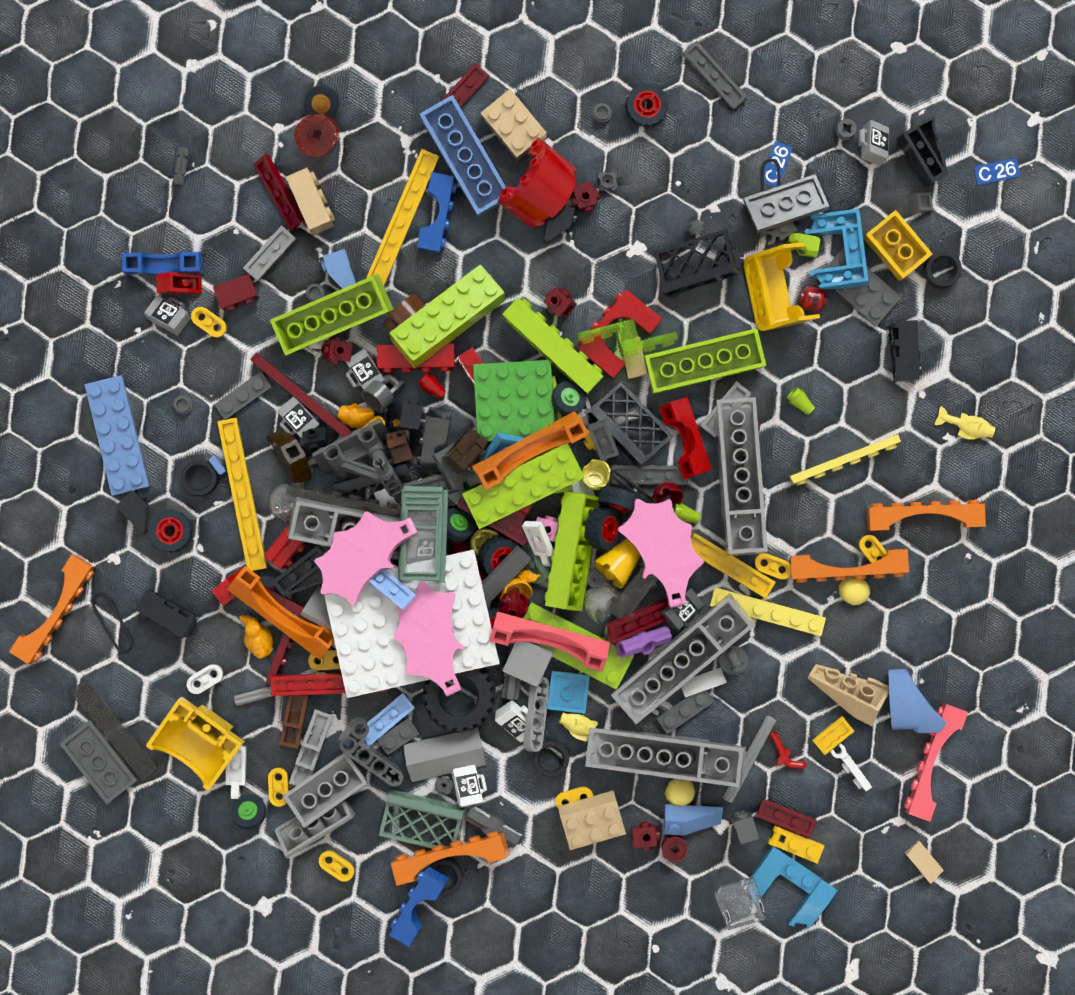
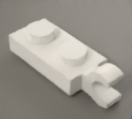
(539, 541)
(849, 766)
(237, 772)

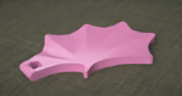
(663, 545)
(360, 555)
(428, 636)

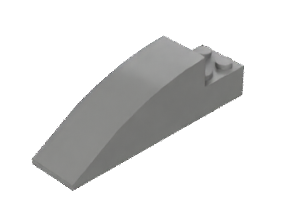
(741, 477)
(318, 521)
(688, 652)
(666, 756)

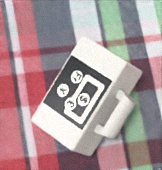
(513, 719)
(468, 786)

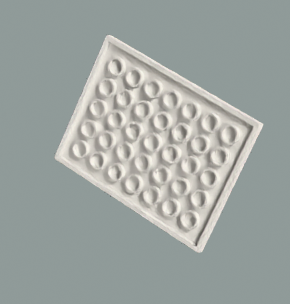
(365, 631)

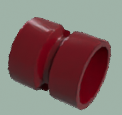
(674, 848)

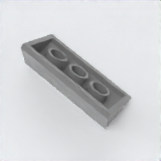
(443, 754)
(325, 789)
(295, 837)

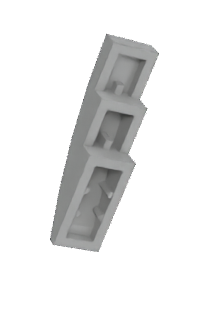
(311, 747)

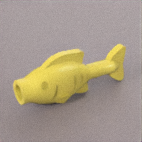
(970, 426)
(577, 725)

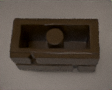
(465, 451)

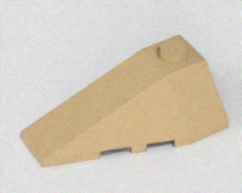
(856, 695)

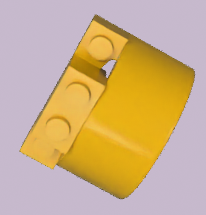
(197, 739)

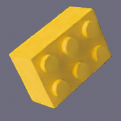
(897, 245)

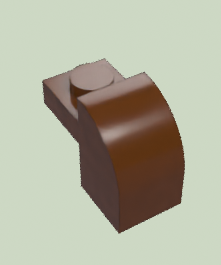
(403, 312)
(399, 446)

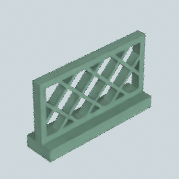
(421, 804)

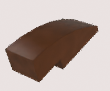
(294, 721)

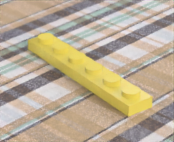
(853, 457)
(774, 613)

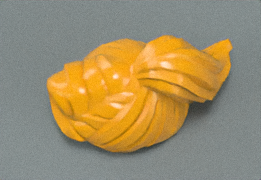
(356, 416)
(521, 583)
(257, 637)

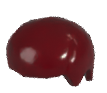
(666, 491)

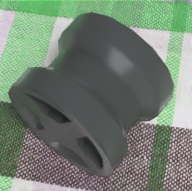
(846, 133)

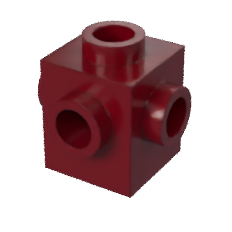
(581, 190)
(559, 302)
(336, 350)
(514, 604)
(638, 833)

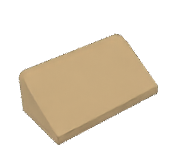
(635, 364)
(924, 862)

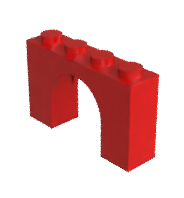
(626, 307)

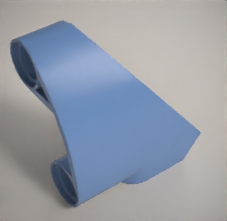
(909, 706)

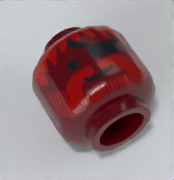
(812, 299)

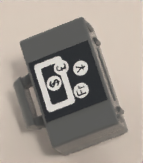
(681, 615)

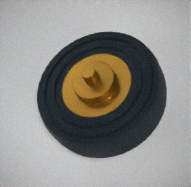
(322, 100)

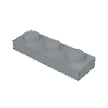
(269, 253)
(710, 422)

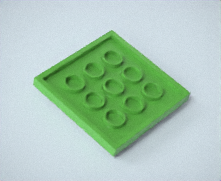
(513, 398)

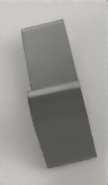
(372, 757)

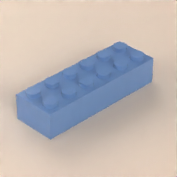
(463, 154)

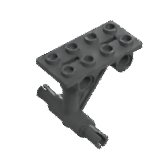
(367, 441)

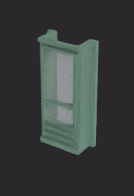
(424, 554)

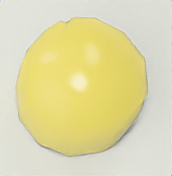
(596, 474)
(480, 537)
(854, 590)
(679, 792)

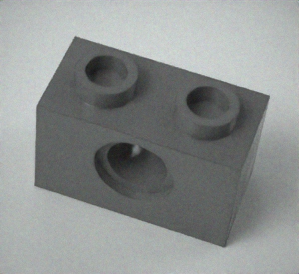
(744, 827)

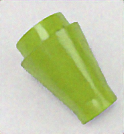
(800, 400)
(686, 514)

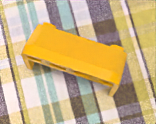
(769, 288)

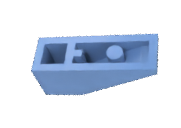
(339, 268)
(689, 819)

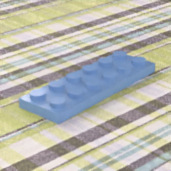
(117, 435)

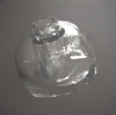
(280, 503)
(598, 602)

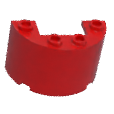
(542, 188)

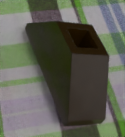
(290, 455)

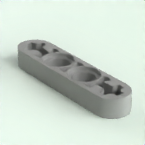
(539, 715)

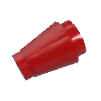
(431, 386)

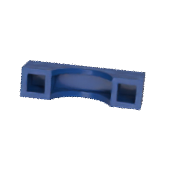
(432, 237)
(160, 263)
(429, 888)

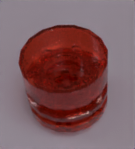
(307, 140)

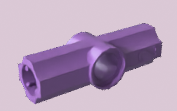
(643, 642)

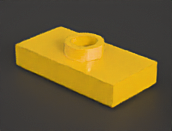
(833, 735)

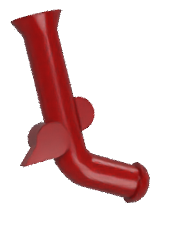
(784, 753)

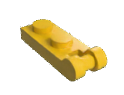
(796, 844)

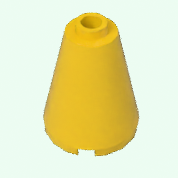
(618, 562)

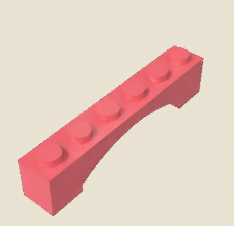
(513, 629)
(920, 801)

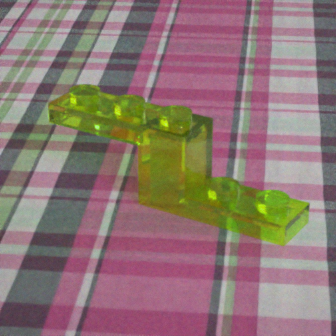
(627, 337)

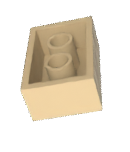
(513, 124)
(311, 201)
(591, 820)

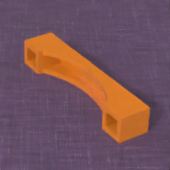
(496, 467)
(968, 514)
(894, 562)
(76, 573)
(251, 591)
(491, 848)

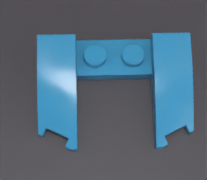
(848, 224)
(819, 891)

